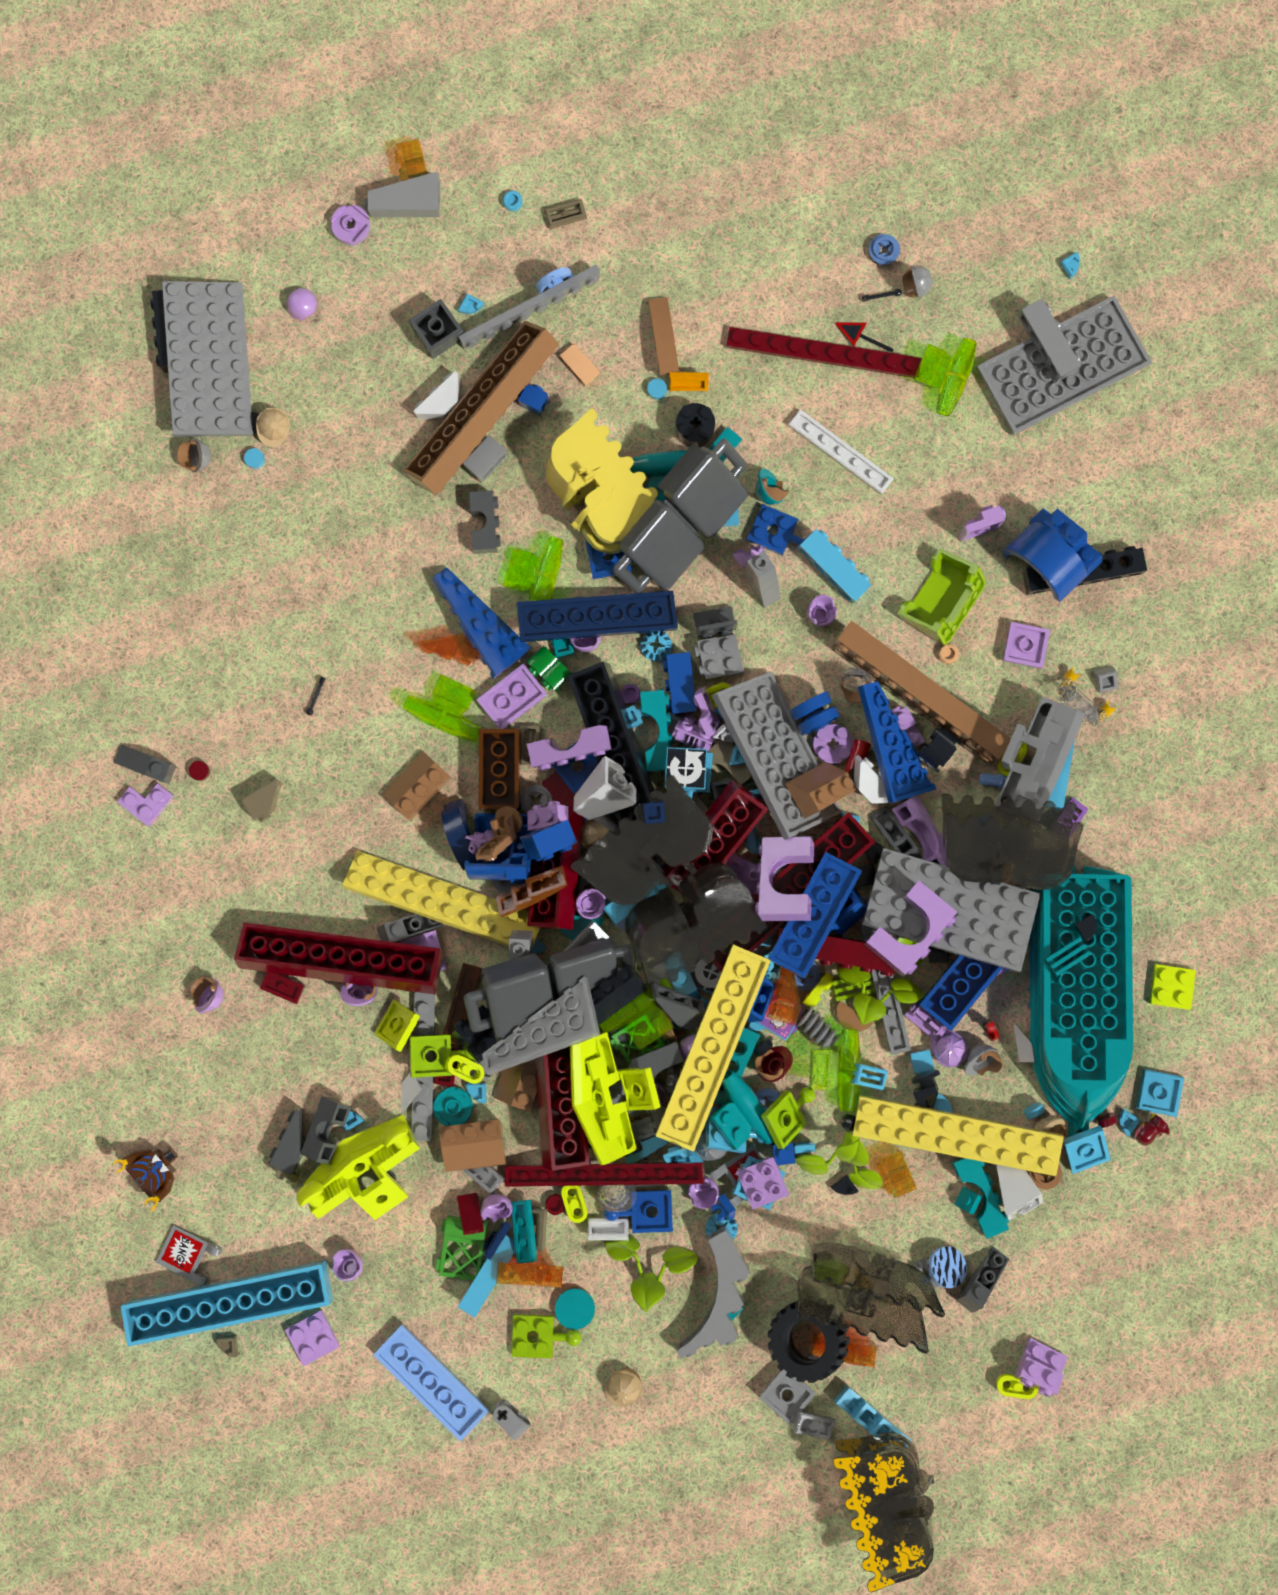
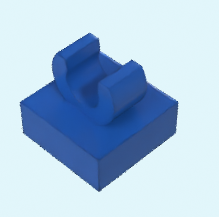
(725, 1207)

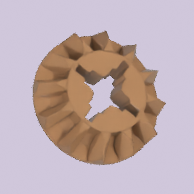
(1047, 1183)

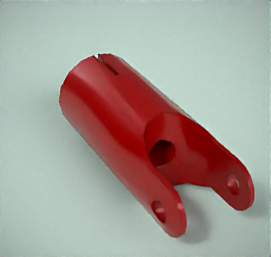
(858, 748)

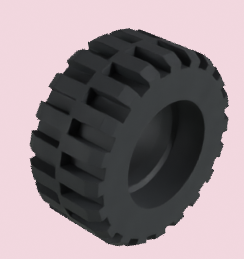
(792, 1361)

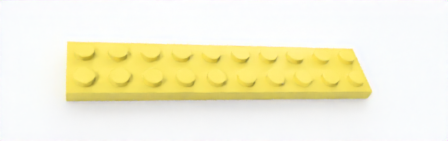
(433, 899)
(712, 1048)
(958, 1135)

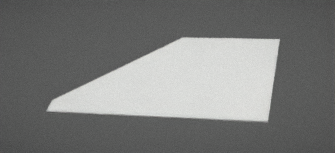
(1024, 1046)
(410, 1090)

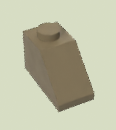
(263, 801)

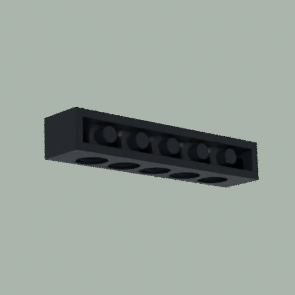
(1134, 566)

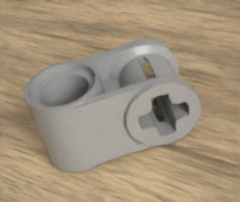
(513, 1421)

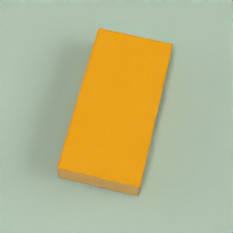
(689, 381)

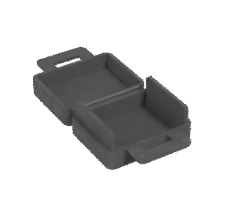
(698, 499)
(526, 984)

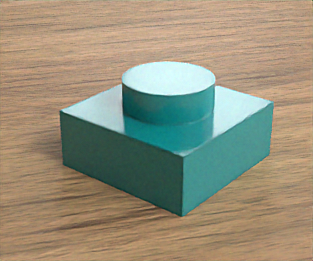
(968, 1200)

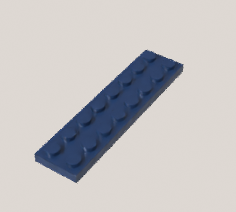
(596, 616)

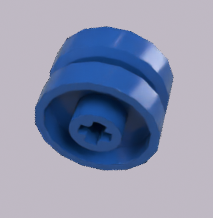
(815, 715)

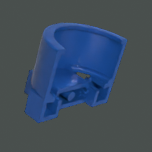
(1056, 551)
(510, 864)

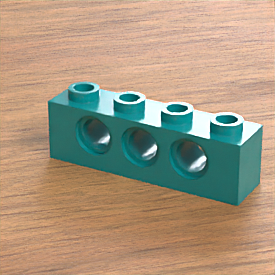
(741, 1058)

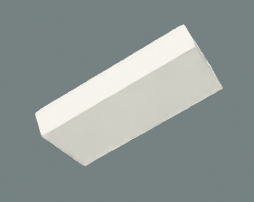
(608, 1230)

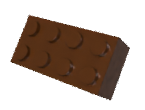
(499, 769)

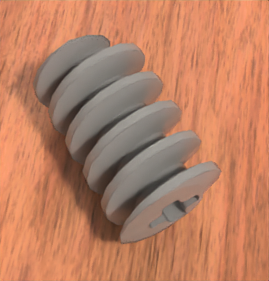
(818, 1029)

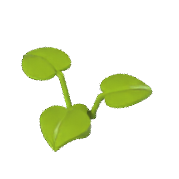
(869, 1008)
(850, 1151)
(648, 1288)

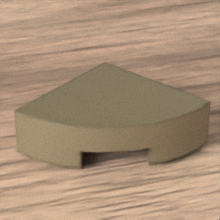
(282, 1175)
(228, 1345)

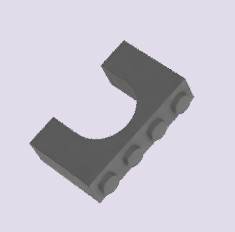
(658, 1059)

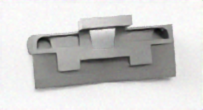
(1052, 735)

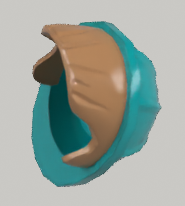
(769, 488)

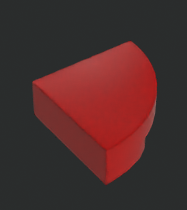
(991, 1030)

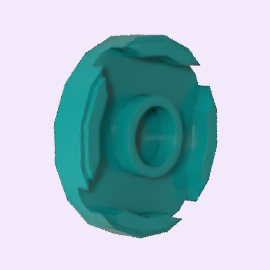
(457, 1101)
(575, 1308)

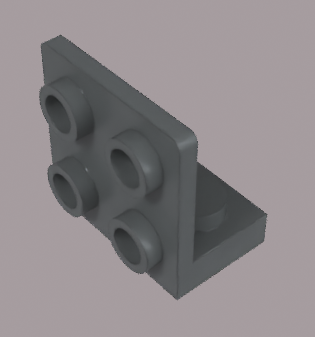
(715, 622)

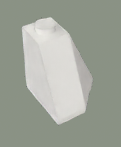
(604, 791)
(1018, 1191)

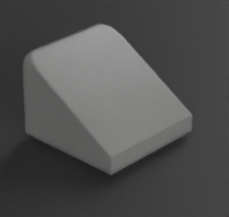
(1106, 679)

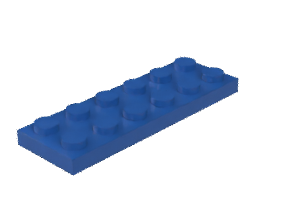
(804, 939)

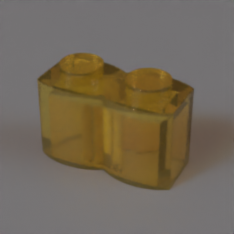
(411, 159)
(897, 1174)

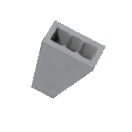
(406, 198)
(762, 578)

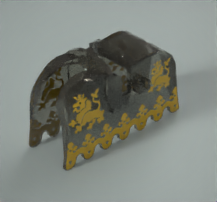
(891, 1513)

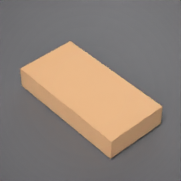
(579, 364)

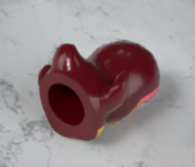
(1149, 1130)

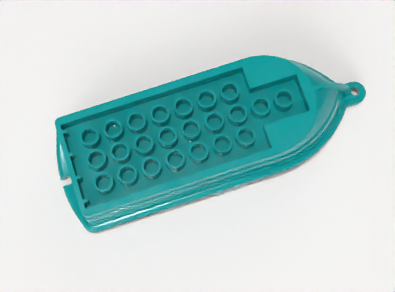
(1085, 1014)

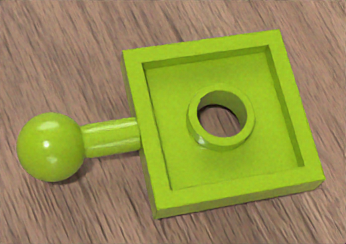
(441, 1046)
(793, 1122)
(544, 1326)

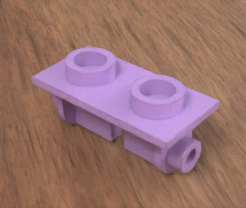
(478, 840)
(925, 1021)

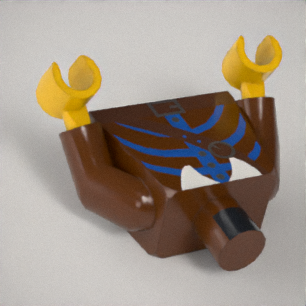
(151, 1172)

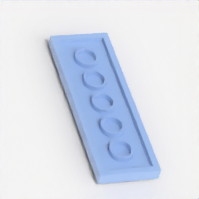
(431, 1382)

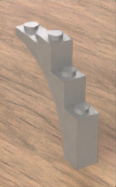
(728, 1299)

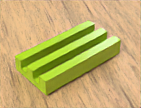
(836, 990)

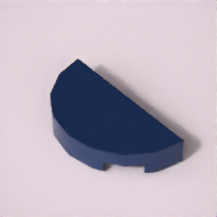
(495, 1240)

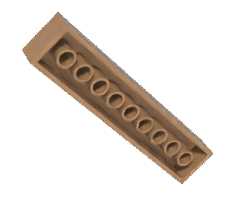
(481, 407)
(922, 693)

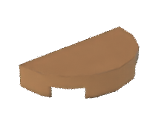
(848, 1018)

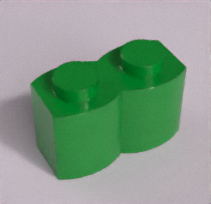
(548, 668)

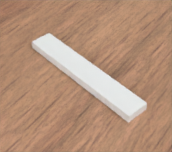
(840, 452)

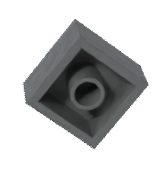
(436, 328)

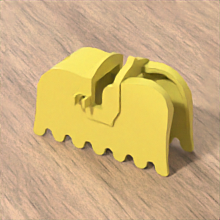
(590, 466)

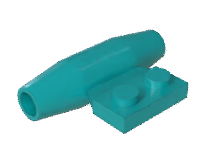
(656, 467)
(741, 1115)

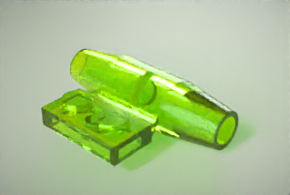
(947, 373)
(535, 573)
(446, 709)
(643, 1018)
(836, 1069)

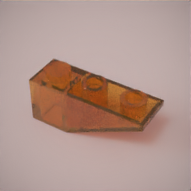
(451, 647)
(787, 1003)
(529, 1275)
(860, 1351)

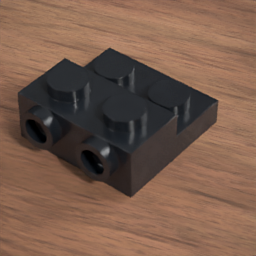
(474, 1042)

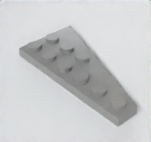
(552, 1028)

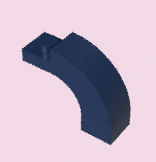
(456, 830)

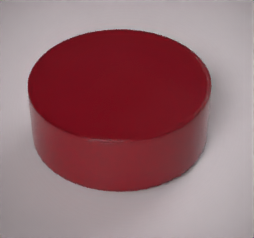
(199, 770)
(1107, 1120)
(554, 1204)

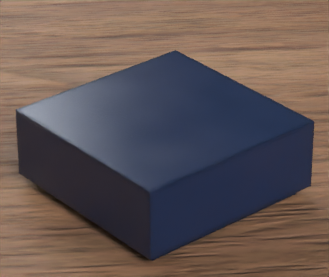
(654, 812)

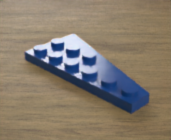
(483, 628)
(894, 751)

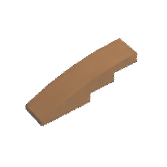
(663, 336)

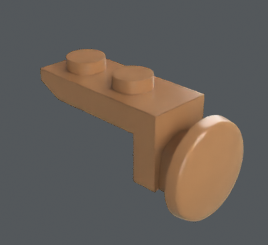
(504, 826)

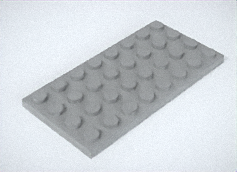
(207, 359)
(1028, 391)
(771, 748)
(990, 919)

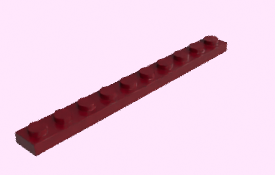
(822, 352)
(606, 1174)

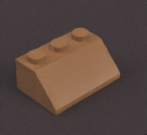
(416, 786)
(820, 788)
(518, 1086)
(472, 1145)

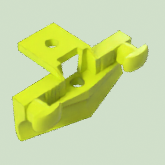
(603, 1122)
(375, 1148)

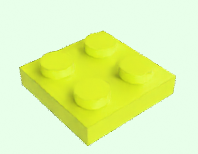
(1172, 987)
(397, 1025)

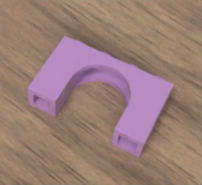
(774, 854)
(937, 917)

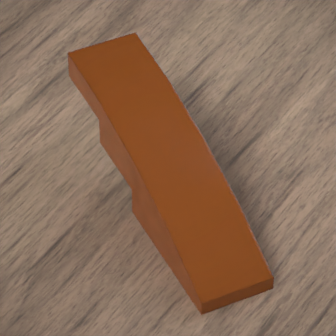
(532, 891)

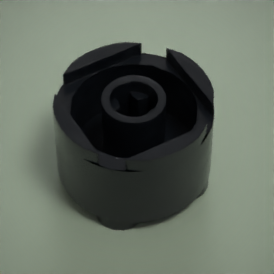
(693, 414)
(939, 749)

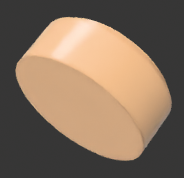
(948, 654)

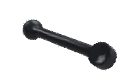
(897, 292)
(309, 711)

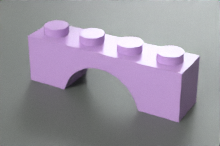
(591, 741)
(916, 818)

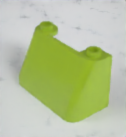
(944, 597)

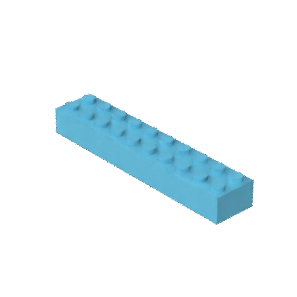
(227, 1303)

